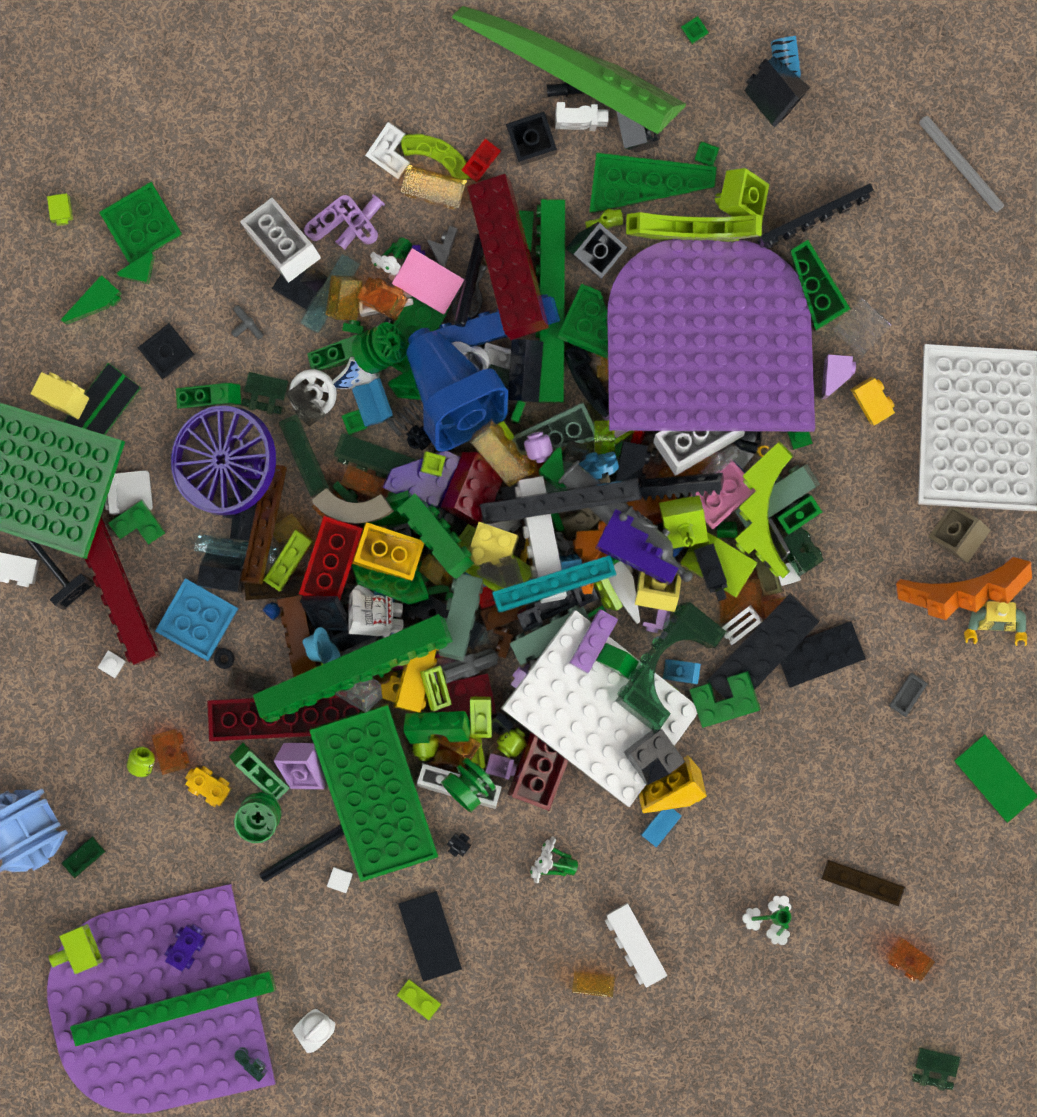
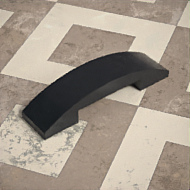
(586, 379)
(536, 612)

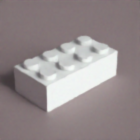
(280, 239)
(687, 448)

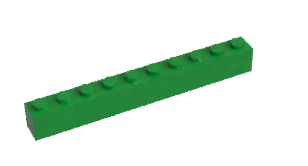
(552, 282)
(353, 668)
(173, 1007)

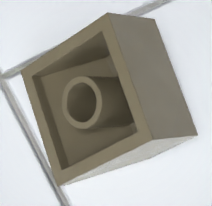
(959, 533)

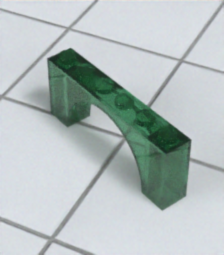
(639, 694)

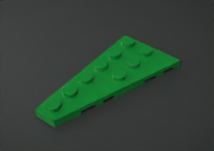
(636, 180)

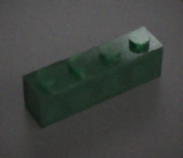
(304, 455)
(368, 456)

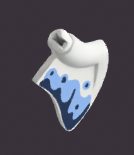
(353, 376)

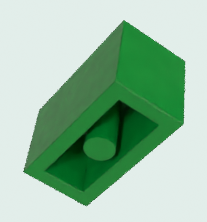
(798, 513)

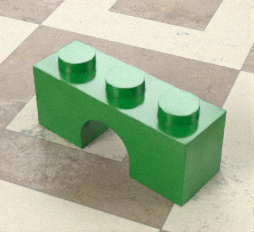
(452, 725)

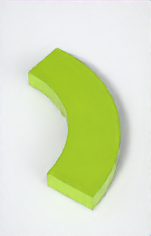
(436, 149)

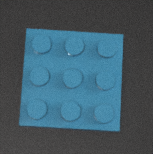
(196, 619)

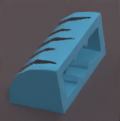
(786, 51)

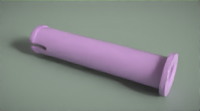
(369, 210)

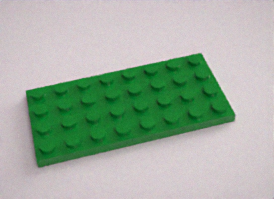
(373, 792)

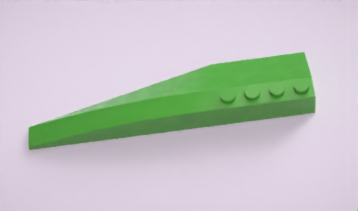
(587, 73)

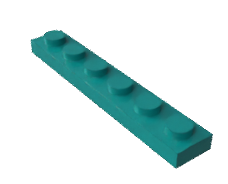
(554, 584)

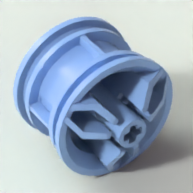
(27, 831)

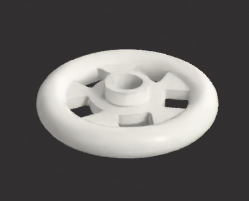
(311, 375)

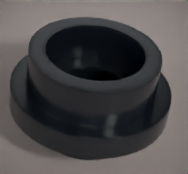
(217, 658)

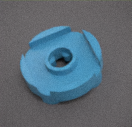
(600, 464)

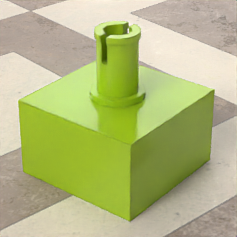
(742, 193)
(684, 521)
(79, 950)

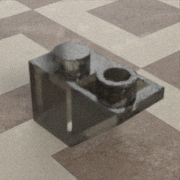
(503, 574)

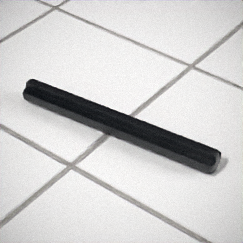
(469, 283)
(302, 853)

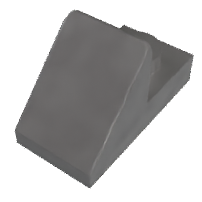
(441, 251)

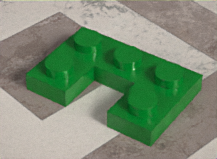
(714, 712)

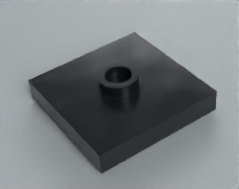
(166, 351)
(325, 612)

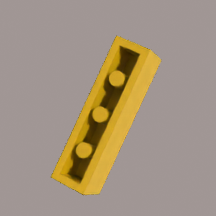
(411, 687)

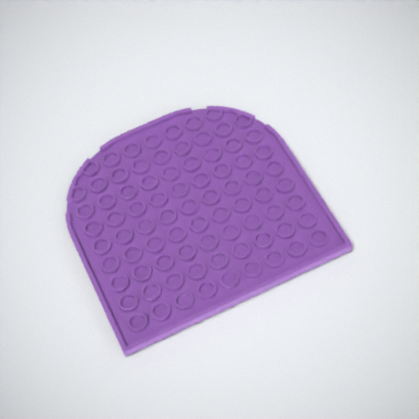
(709, 341)
(171, 1060)

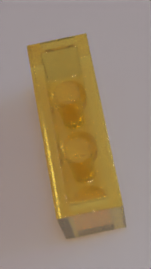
(433, 187)
(501, 453)

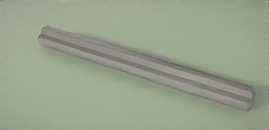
(961, 163)

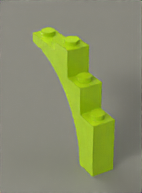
(693, 228)
(755, 508)

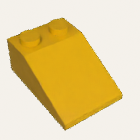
(388, 552)
(675, 790)

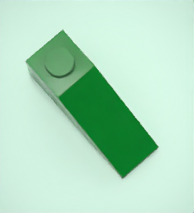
(95, 299)
(258, 771)

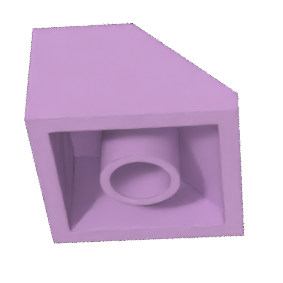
(836, 372)
(300, 766)

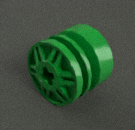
(379, 348)
(468, 785)
(250, 825)

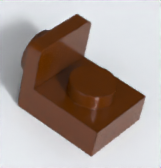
(503, 645)

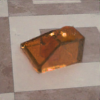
(732, 606)

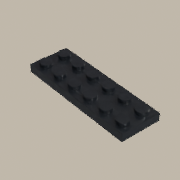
(820, 214)
(766, 645)

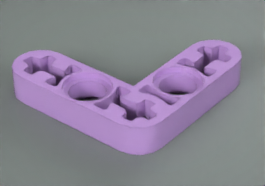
(341, 214)

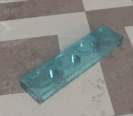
(316, 314)
(228, 547)

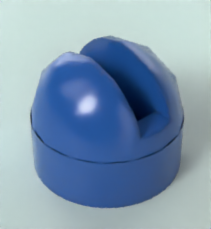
(272, 610)

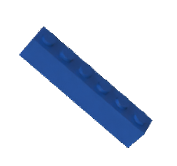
(489, 326)

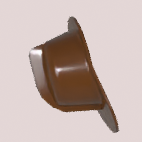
(447, 760)

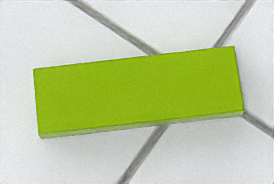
(288, 560)

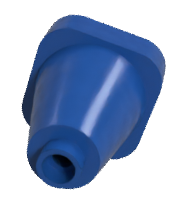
(453, 390)

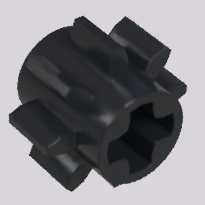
(418, 438)
(458, 844)

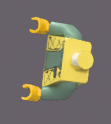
(997, 617)

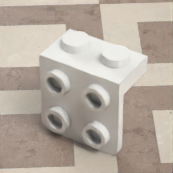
(128, 490)

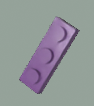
(593, 641)

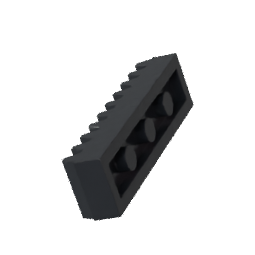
(682, 484)

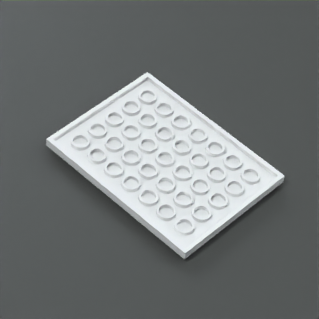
(978, 428)
(580, 715)

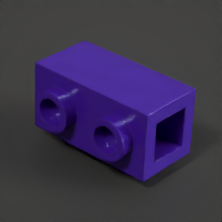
(188, 942)

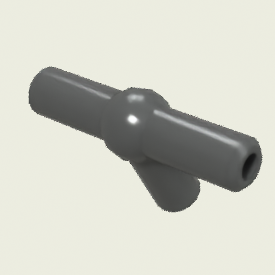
(248, 322)

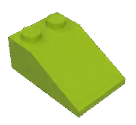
(735, 564)

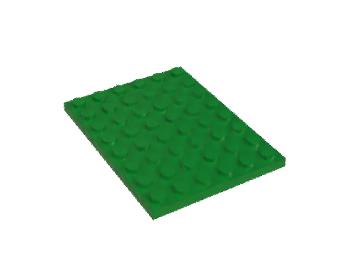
(53, 479)

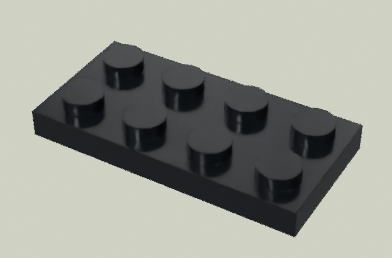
(822, 654)

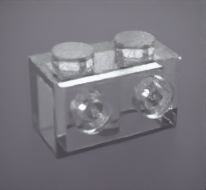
(362, 695)

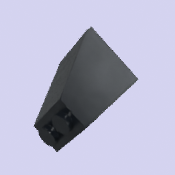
(775, 90)
(221, 573)

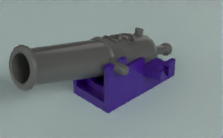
(630, 535)

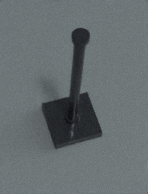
(71, 590)

